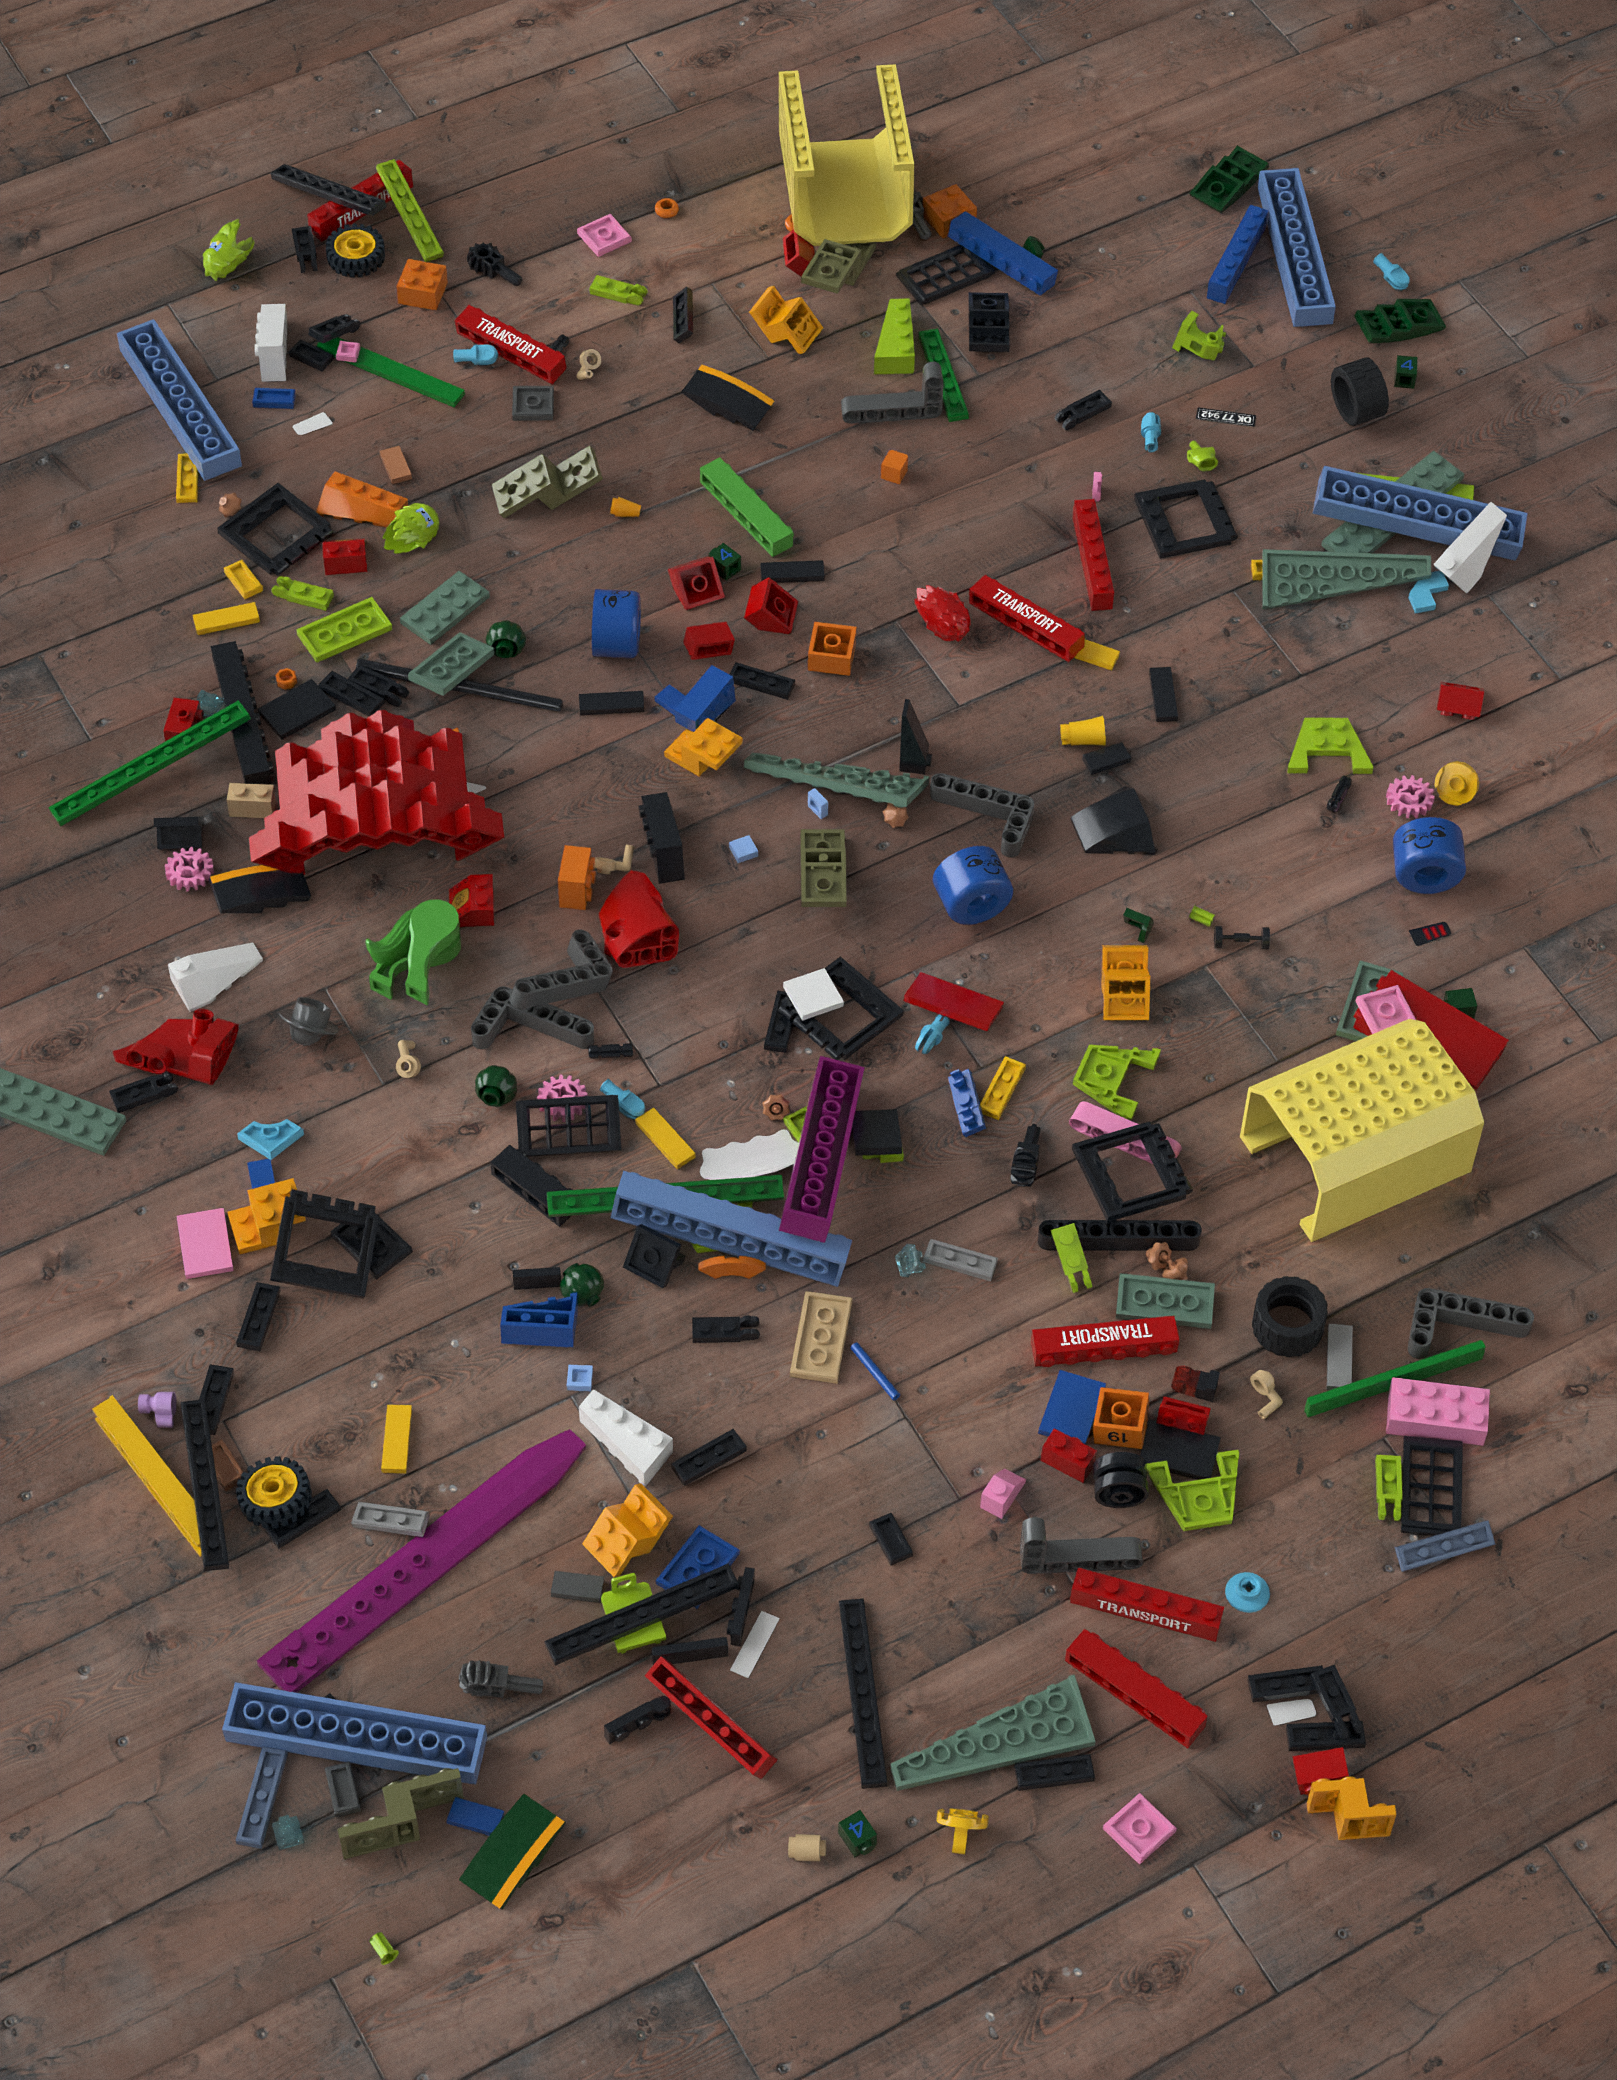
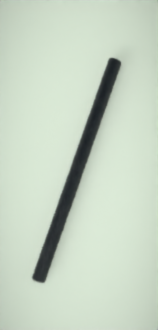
(472, 687)

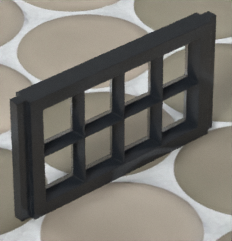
(914, 288)
(612, 1122)
(1433, 1445)

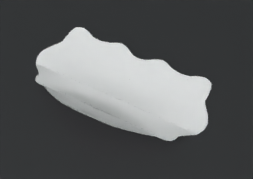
(751, 1158)

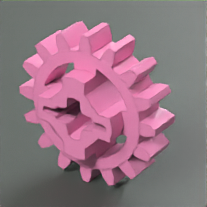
(1410, 796)
(189, 869)
(562, 1089)

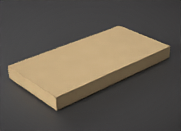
(821, 1337)

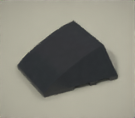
(1115, 825)

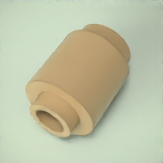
(806, 1847)

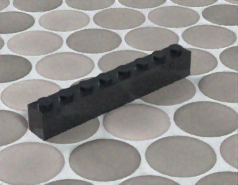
(247, 736)

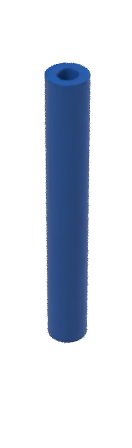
(875, 1371)

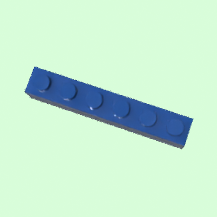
(1002, 253)
(1237, 254)

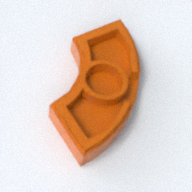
(742, 1266)

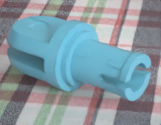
(1392, 272)
(478, 354)
(1151, 431)
(931, 1034)
(629, 1103)

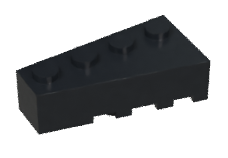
(662, 837)

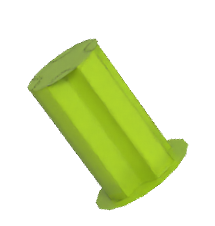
(1201, 916)
(383, 1948)

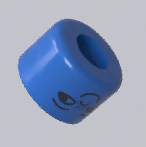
(616, 623)
(1429, 855)
(973, 885)

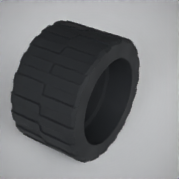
(1359, 391)
(1295, 1293)

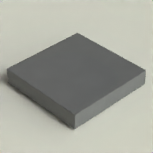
(533, 403)

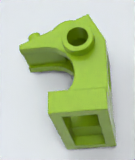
(1198, 341)

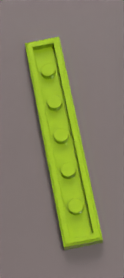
(409, 210)

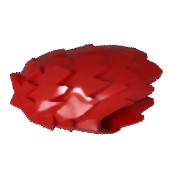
(943, 613)

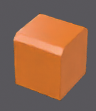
(894, 466)

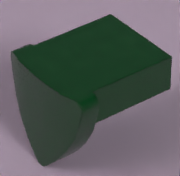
(1034, 246)
(1140, 921)

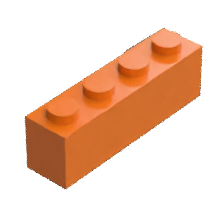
(358, 501)

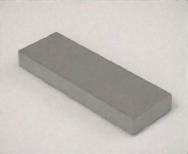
(960, 1260)
(1339, 1356)
(390, 1519)

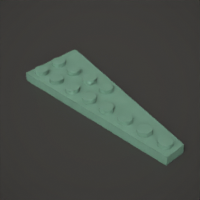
(1314, 575)
(856, 780)
(1027, 1731)

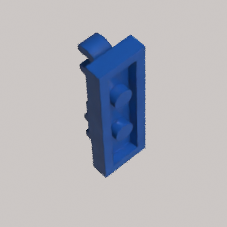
(966, 1102)

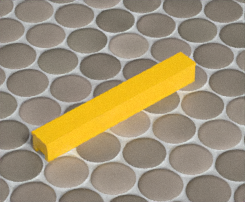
(149, 1468)

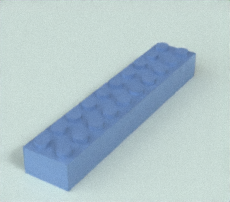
(1296, 248)
(179, 400)
(1409, 510)
(727, 1228)
(353, 1732)

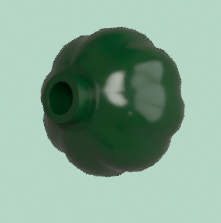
(503, 636)
(492, 1083)
(585, 1281)

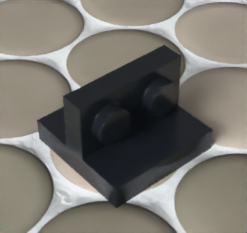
(179, 832)
(653, 1256)

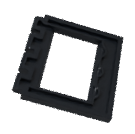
(260, 510)
(1159, 527)
(863, 993)
(1161, 1155)
(320, 1277)

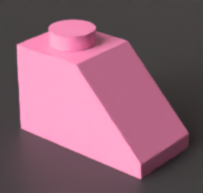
(1001, 1492)

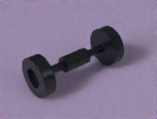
(1242, 937)

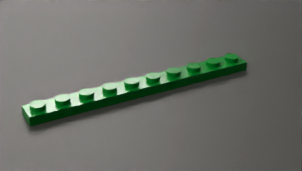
(149, 763)
(733, 1190)

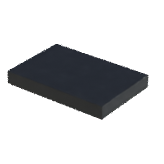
(296, 709)
(876, 1132)
(387, 1251)
(1185, 1451)

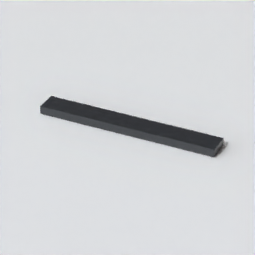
(328, 190)
(204, 1485)
(641, 1614)
(862, 1694)

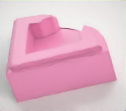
(1096, 491)

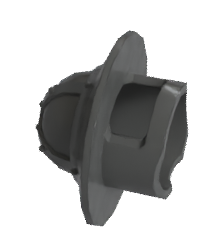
(309, 1023)

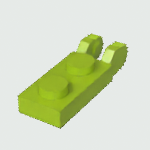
(618, 290)
(303, 593)
(1071, 1255)
(1388, 1484)

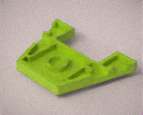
(1329, 738)
(1104, 1071)
(1202, 1501)

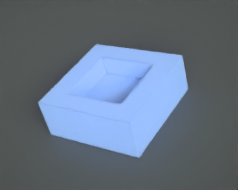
(817, 803)
(743, 849)
(579, 1377)

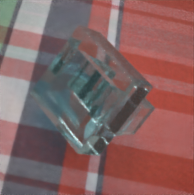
(209, 702)
(908, 1260)
(287, 1832)

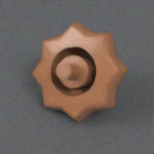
(230, 504)
(895, 815)
(776, 1107)
(1159, 1255)
(1176, 1269)

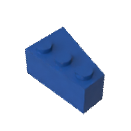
(706, 699)
(541, 1323)

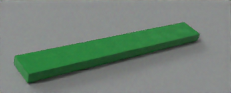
(401, 374)
(1381, 1382)

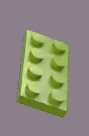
(344, 629)

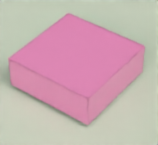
(348, 351)

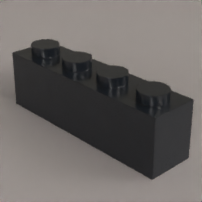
(527, 1180)

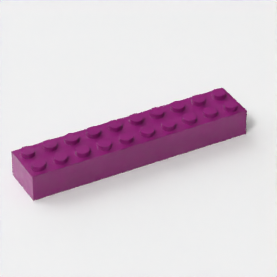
(822, 1149)

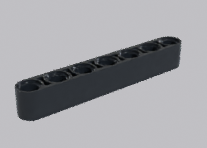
(1131, 1234)

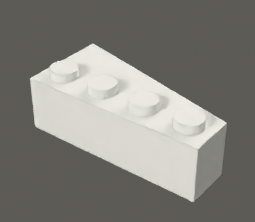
(271, 342)
(627, 1436)

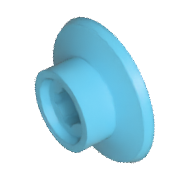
(1244, 1600)

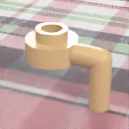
(585, 371)
(606, 865)
(414, 1063)
(1264, 1384)

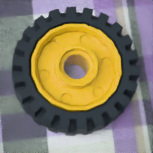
(355, 250)
(274, 1492)

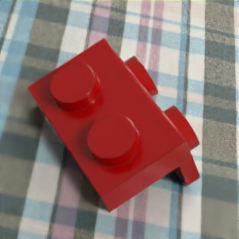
(1183, 1415)

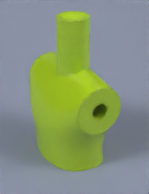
(1203, 458)

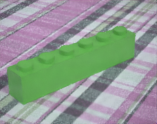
(746, 507)

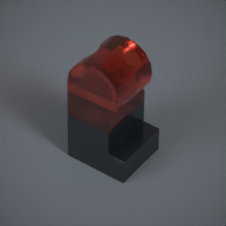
(1195, 1382)

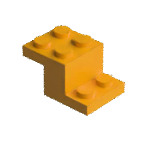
(786, 320)
(704, 748)
(1125, 982)
(259, 1223)
(627, 1530)
(1351, 1808)

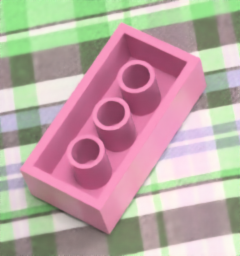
(1438, 1411)

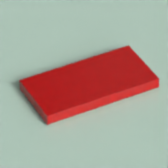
(953, 1001)

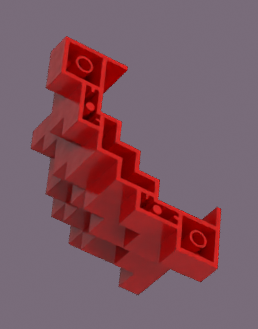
(372, 787)

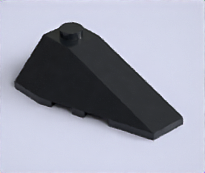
(914, 744)

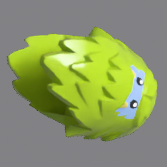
(224, 252)
(411, 528)

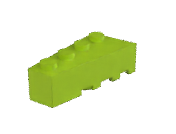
(896, 344)

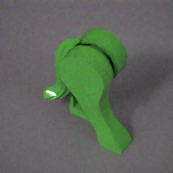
(418, 941)

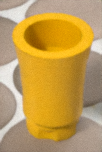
(1084, 732)

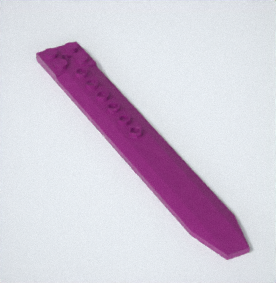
(420, 1563)

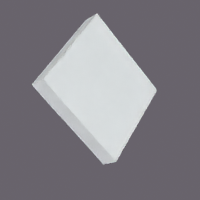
(813, 994)

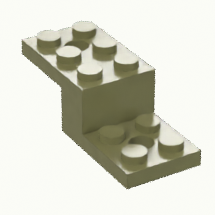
(837, 265)
(547, 482)
(823, 868)
(401, 1803)

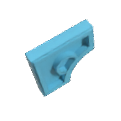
(270, 1138)

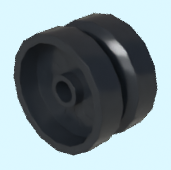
(1120, 1480)

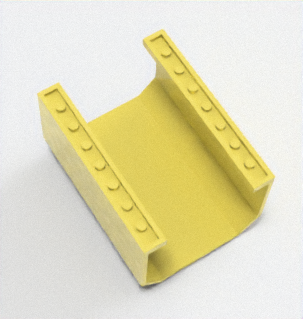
(848, 186)
(1371, 1121)

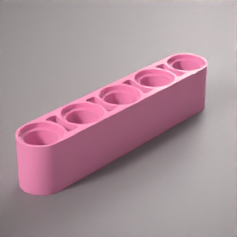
(1097, 1121)

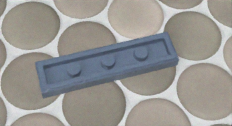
(1444, 1545)
(261, 1797)

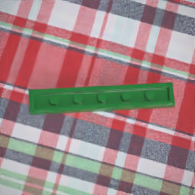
(952, 397)

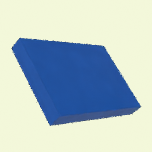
(1071, 1406)
(697, 1556)

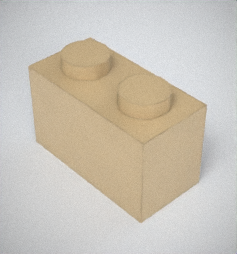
(250, 800)

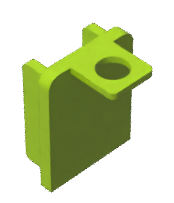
(624, 1596)

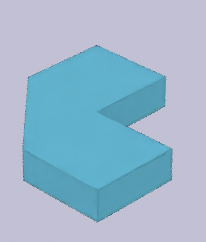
(1421, 593)

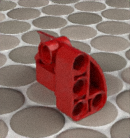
(636, 923)
(184, 1047)

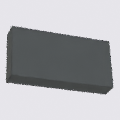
(577, 1586)
(342, 1789)

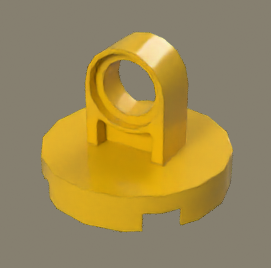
(1457, 783)
(962, 1821)

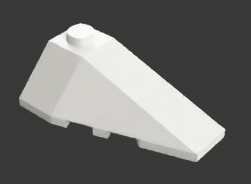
(1469, 553)
(208, 973)

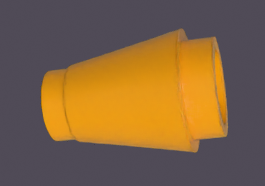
(624, 508)

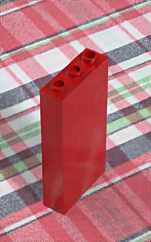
(1465, 1040)

